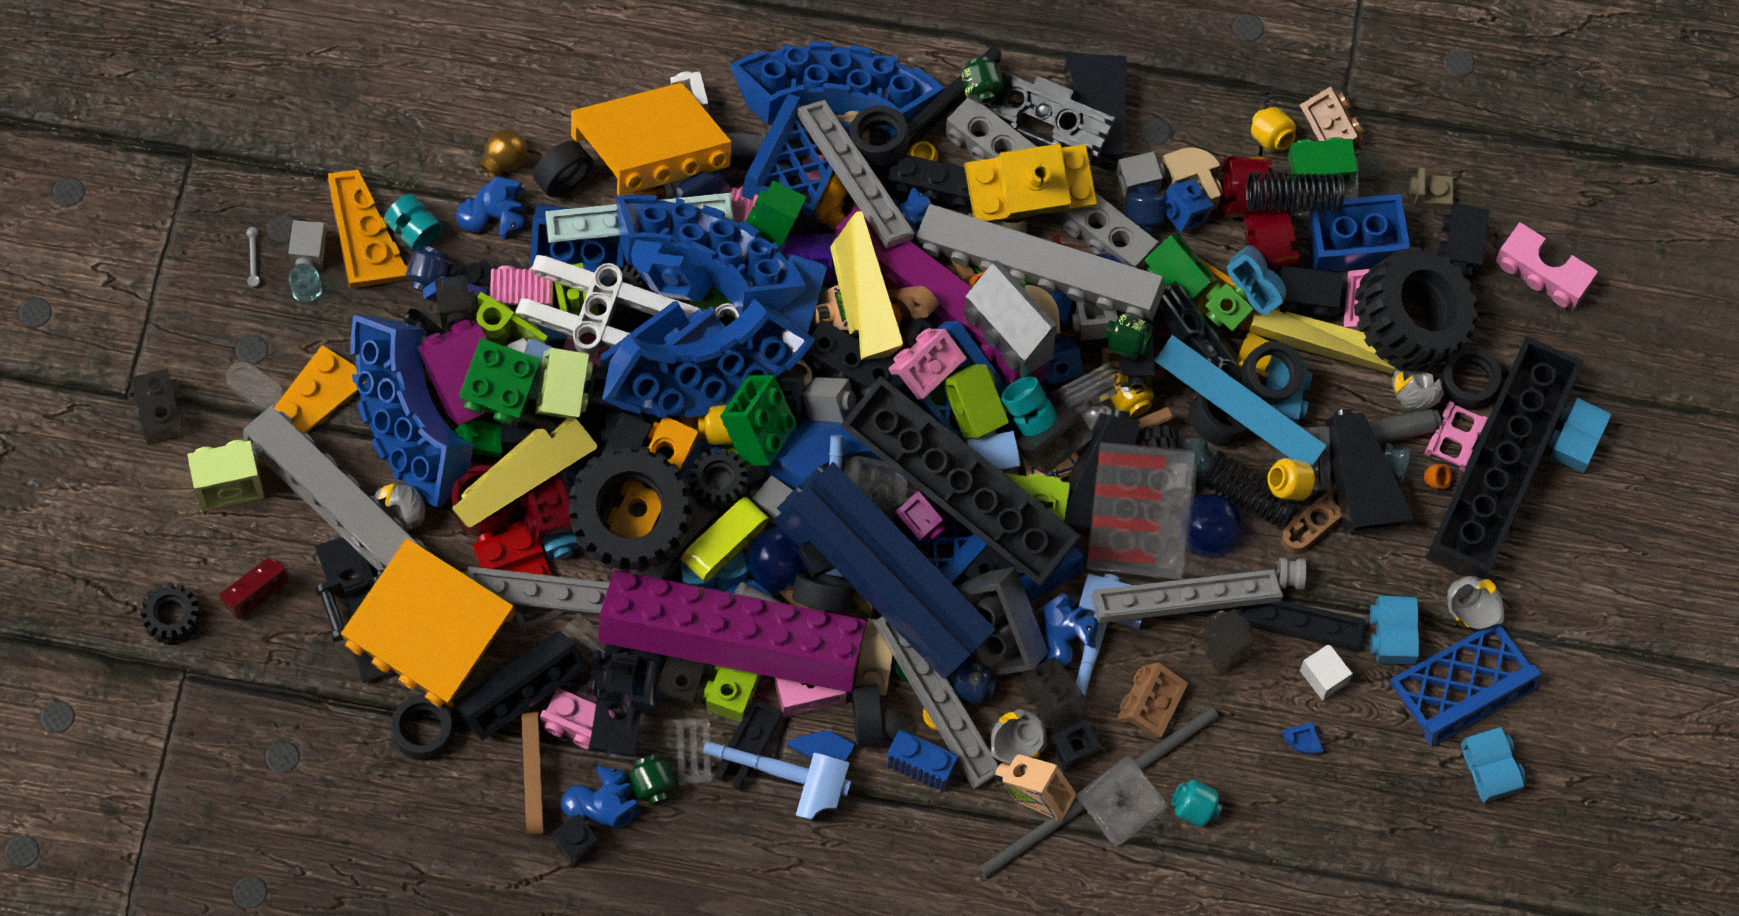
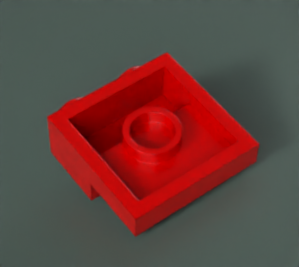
(511, 551)

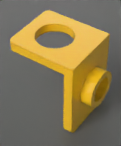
(1250, 343)

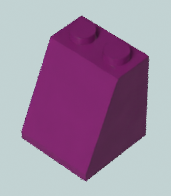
(448, 362)

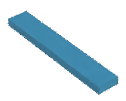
(1239, 402)

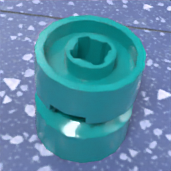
(411, 220)
(1029, 406)

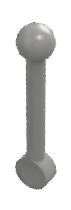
(253, 280)

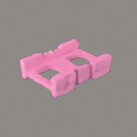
(1465, 439)

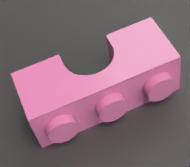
(1563, 284)

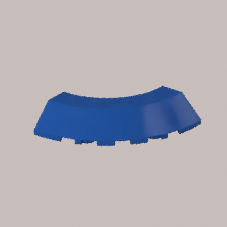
(839, 75)
(730, 252)
(704, 372)
(401, 410)
(809, 448)

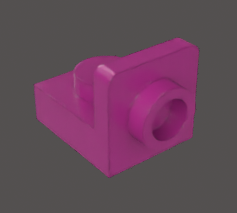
(922, 517)

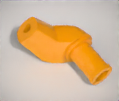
(831, 203)

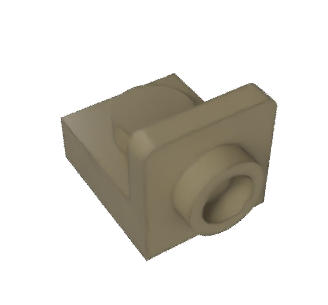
(1431, 190)

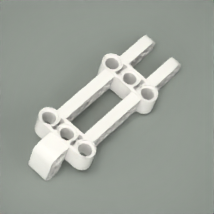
(596, 294)

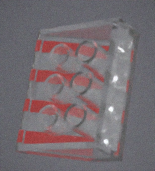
(1142, 510)

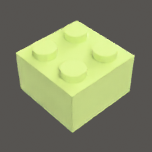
(563, 383)
(225, 475)

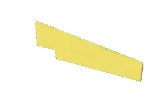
(864, 291)
(1318, 338)
(524, 468)

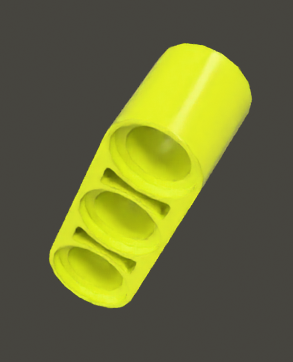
(725, 539)

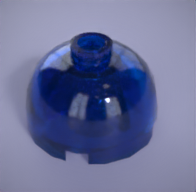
(1214, 526)
(774, 560)

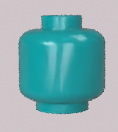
(1196, 803)

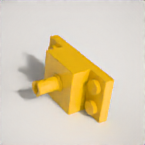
(1030, 182)

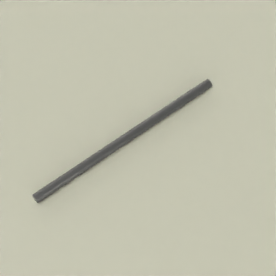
(1076, 807)

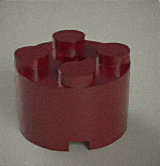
(1234, 185)
(1273, 237)
(495, 522)

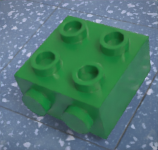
(499, 381)
(758, 420)

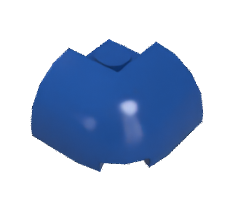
(669, 273)

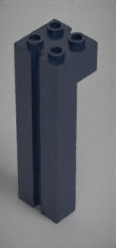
(884, 567)

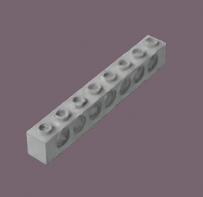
(999, 135)

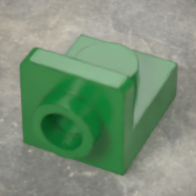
(484, 436)

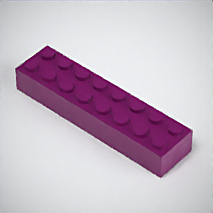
(910, 266)
(731, 630)

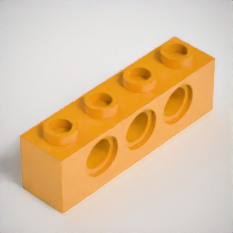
(666, 433)

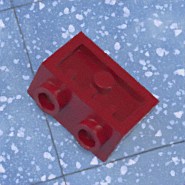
(546, 509)
(254, 587)

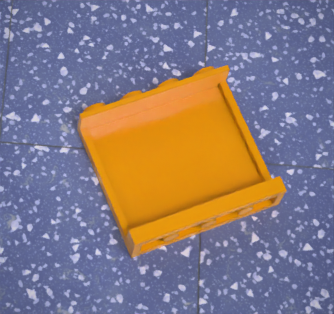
(653, 137)
(426, 623)

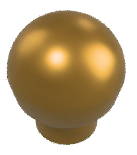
(503, 153)

